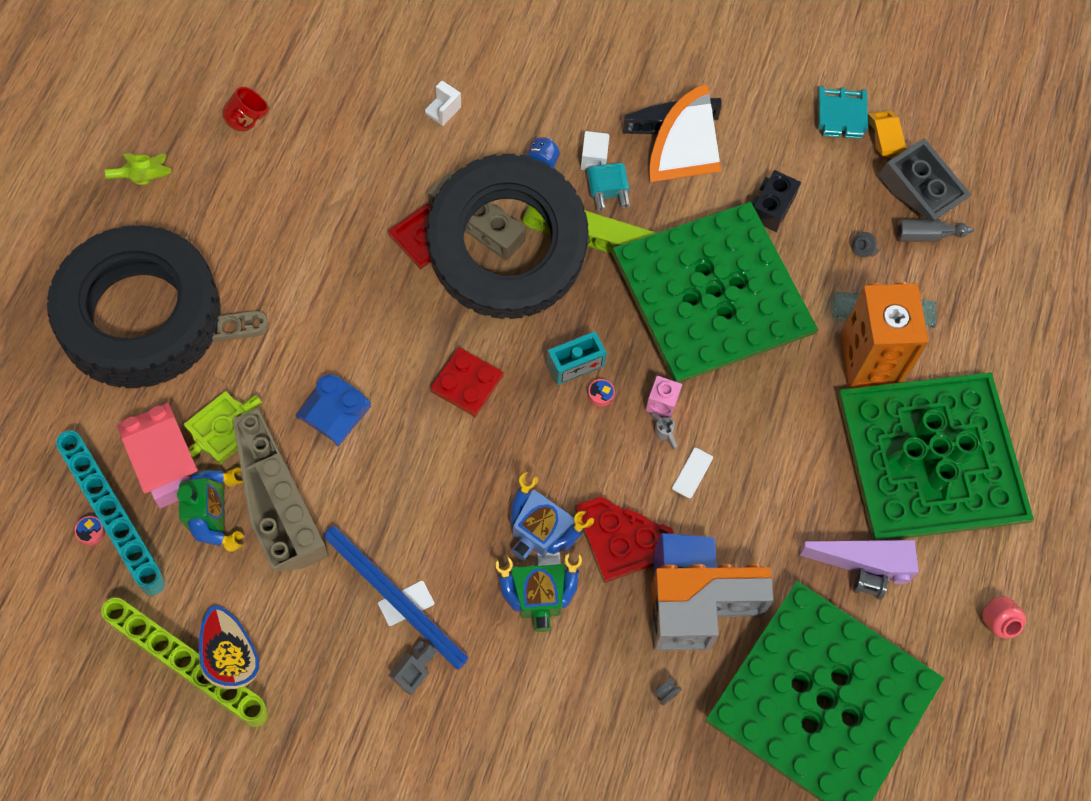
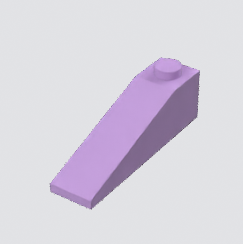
(877, 558)

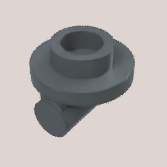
(865, 244)

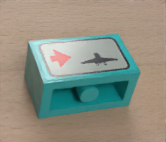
(576, 358)

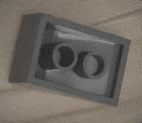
(924, 181)

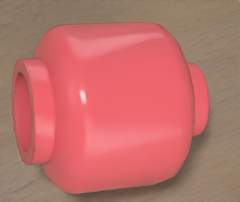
(1004, 617)

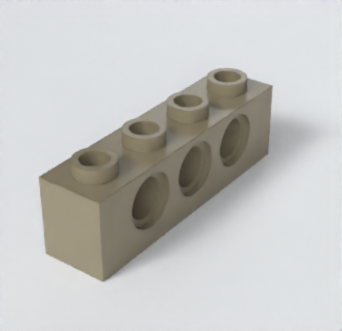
(501, 242)

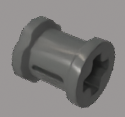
(870, 584)

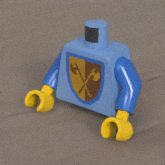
(541, 523)

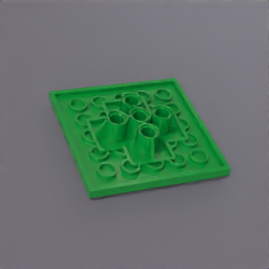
(730, 277)
(907, 493)
(880, 690)

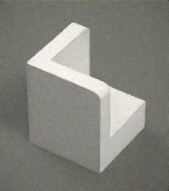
(445, 105)
(594, 149)

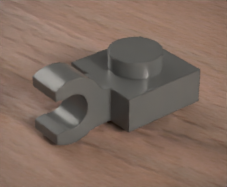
(410, 669)

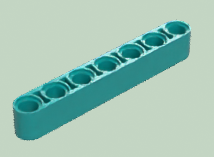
(118, 520)

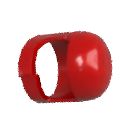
(244, 101)

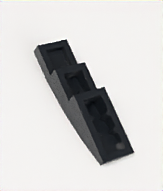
(651, 118)

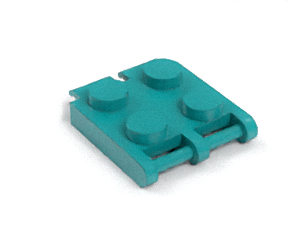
(842, 112)

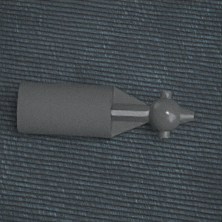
(927, 231)

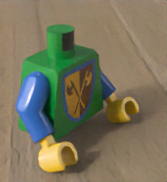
(203, 507)
(539, 590)

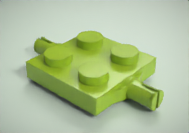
(214, 426)

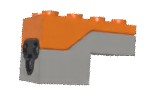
(693, 597)

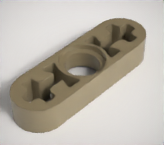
(248, 318)

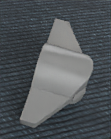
(664, 429)

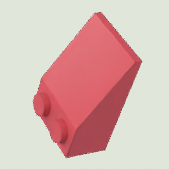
(156, 447)

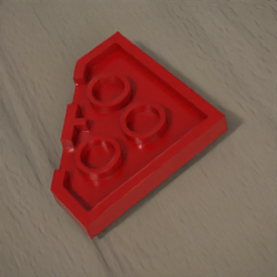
(620, 538)

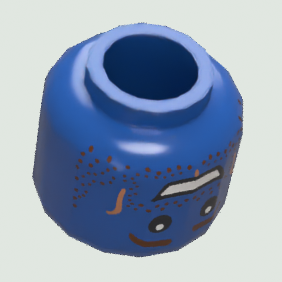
(544, 150)

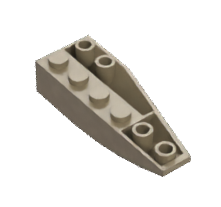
(273, 499)

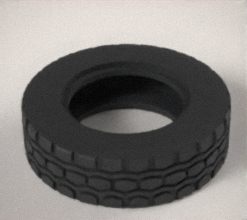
(520, 180)
(125, 254)

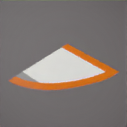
(686, 139)

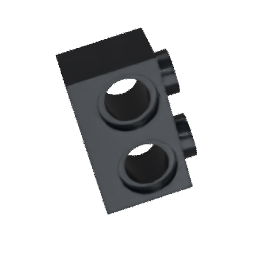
(774, 200)

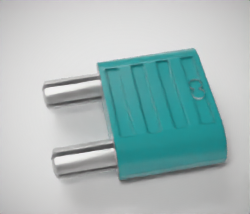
(608, 182)

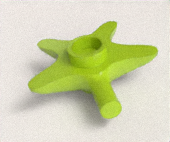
(140, 168)

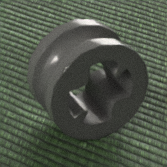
(667, 691)

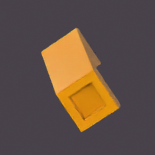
(888, 133)

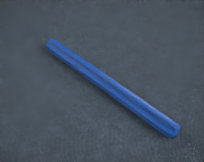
(396, 598)

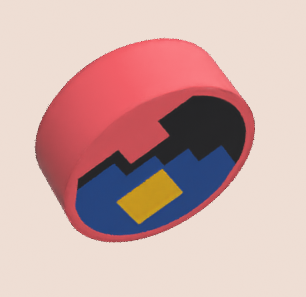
(601, 392)
(89, 530)

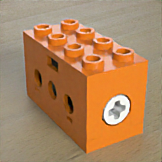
(883, 335)

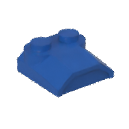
(334, 408)

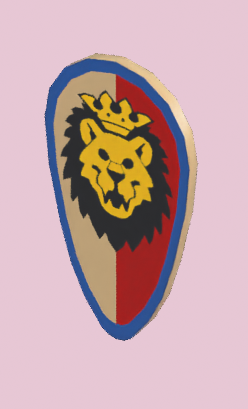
(226, 650)

